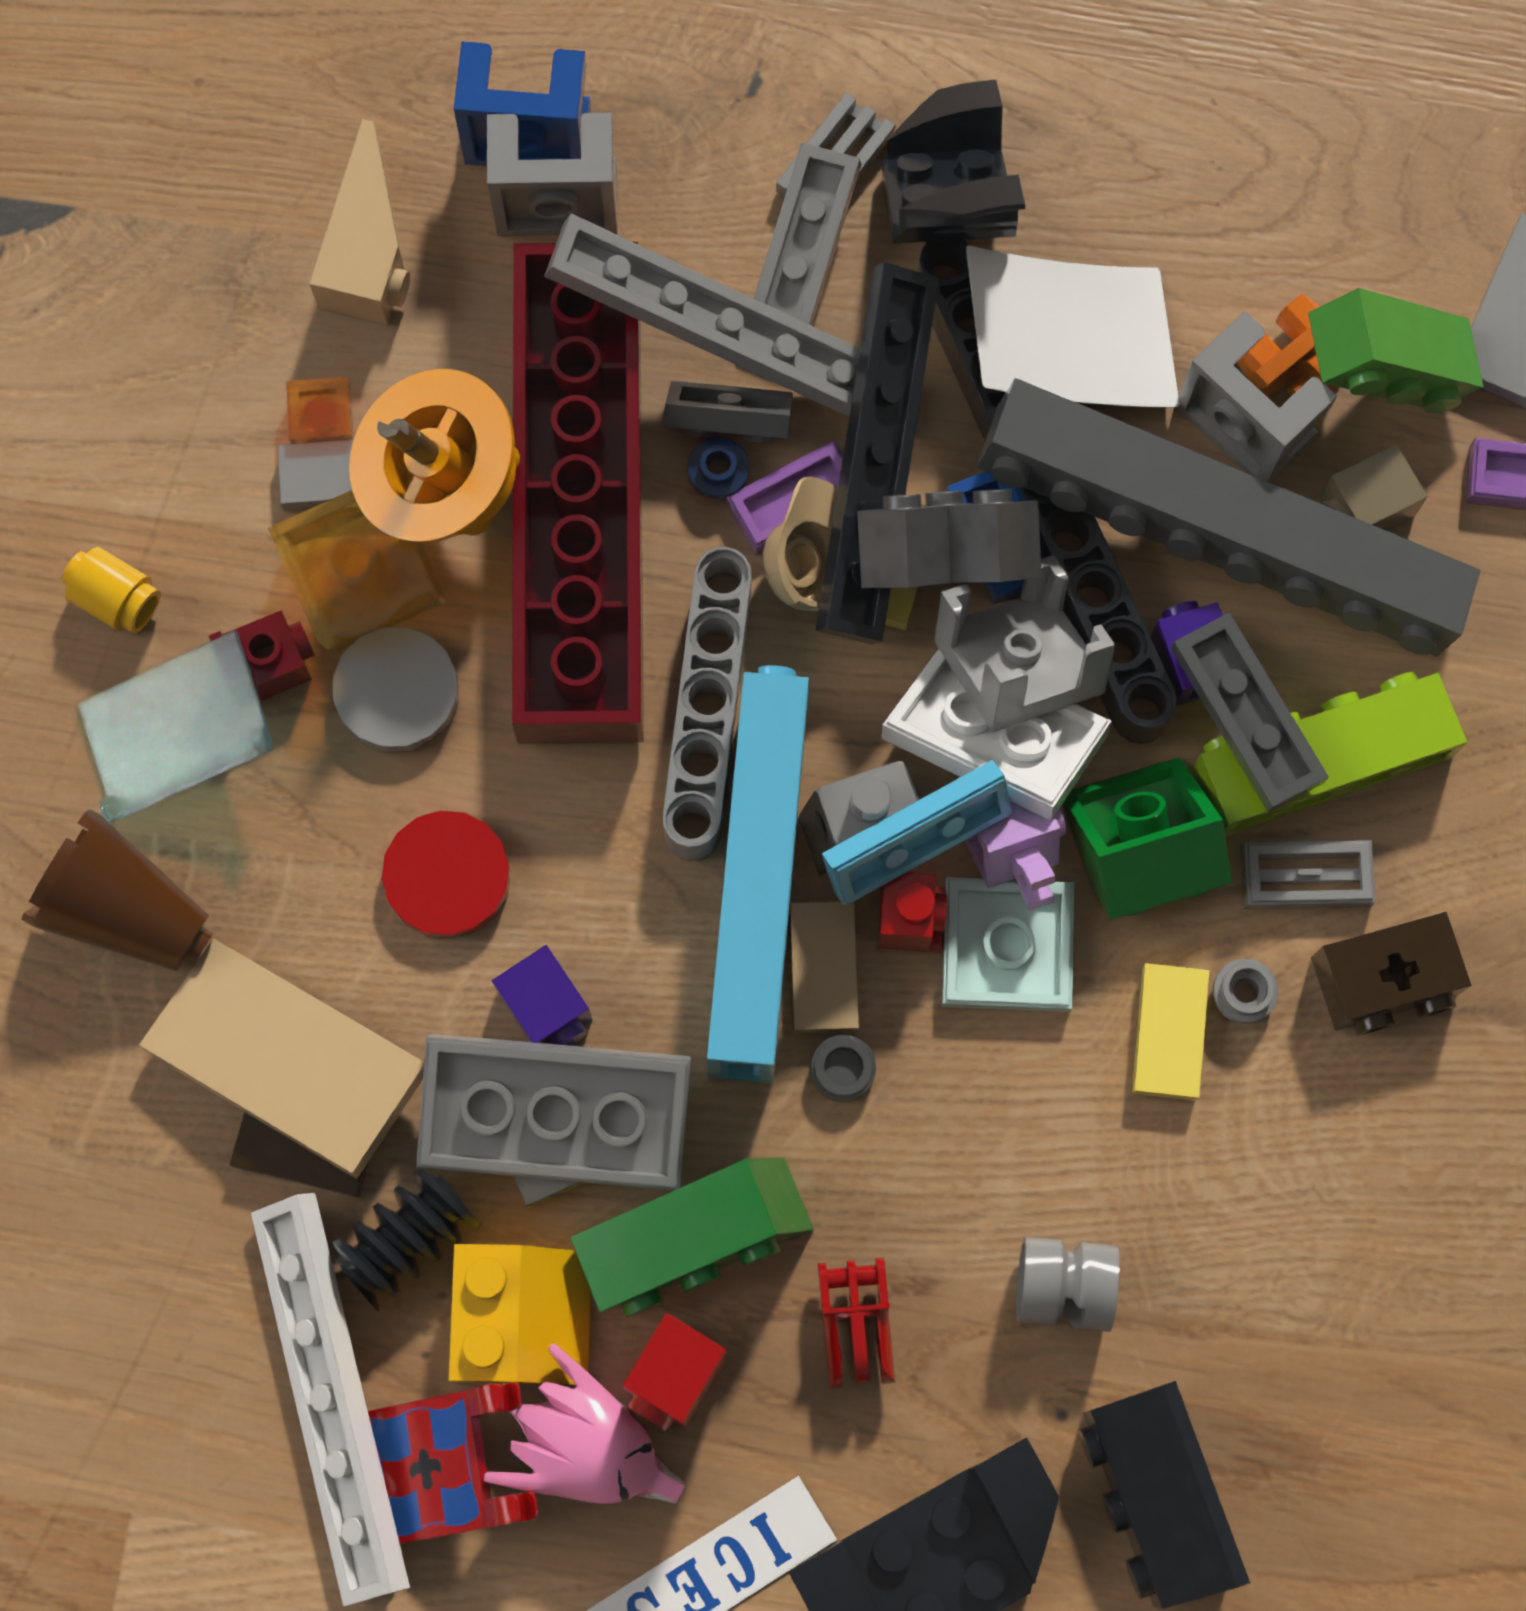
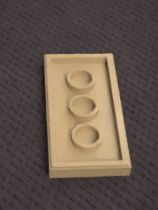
(284, 1058)

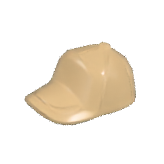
(799, 545)

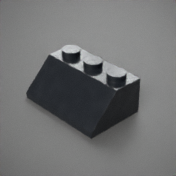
(1162, 1498)

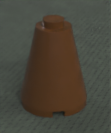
(117, 900)

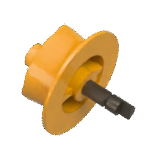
(434, 457)

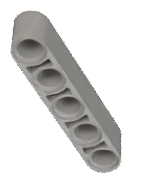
(700, 674)

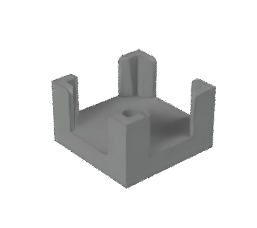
(541, 194)
(1239, 415)
(1023, 652)

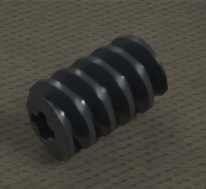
(403, 1236)

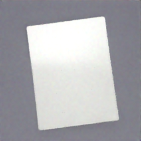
(1072, 329)

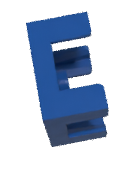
(546, 121)

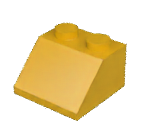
(511, 1309)

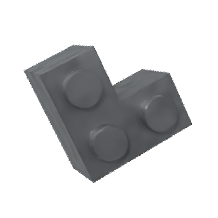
(949, 540)

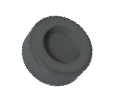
(843, 1068)

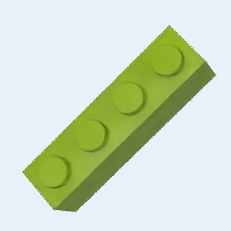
(1354, 740)

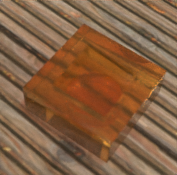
(319, 410)

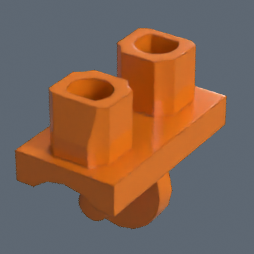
(1273, 368)

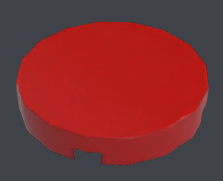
(446, 874)

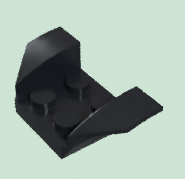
(949, 169)
(950, 1549)

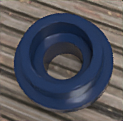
(718, 485)

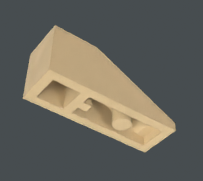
(361, 255)

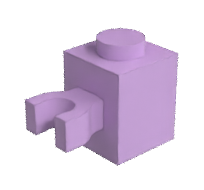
(1022, 850)

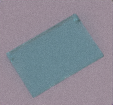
(175, 726)

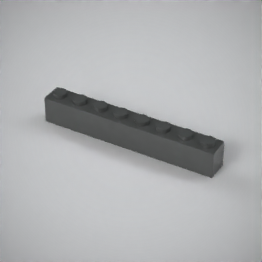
(1228, 519)

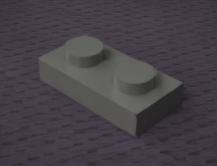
(712, 408)

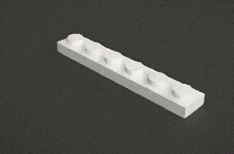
(329, 1400)

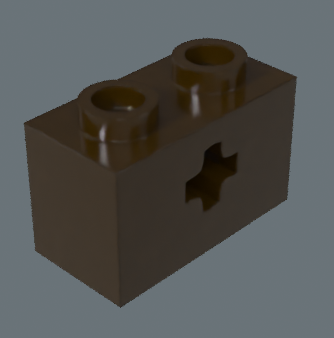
(1419, 949)

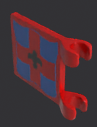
(438, 1464)

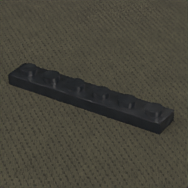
(877, 441)

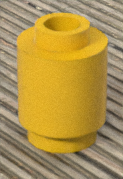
(110, 590)

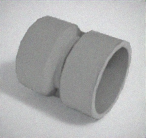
(1067, 1284)

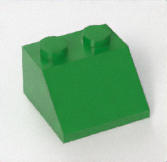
(1148, 838)

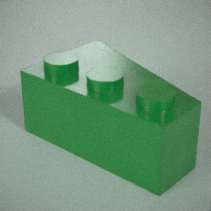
(692, 1234)

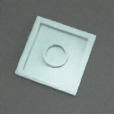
(1003, 952)

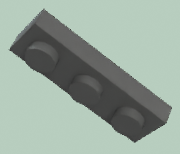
(1249, 712)

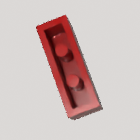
(674, 1374)

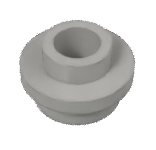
(1258, 977)

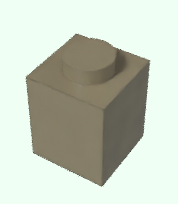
(1377, 490)

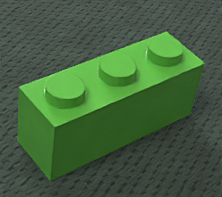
(1395, 350)

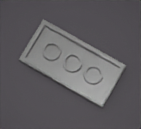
(553, 1111)

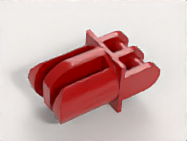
(852, 1277)

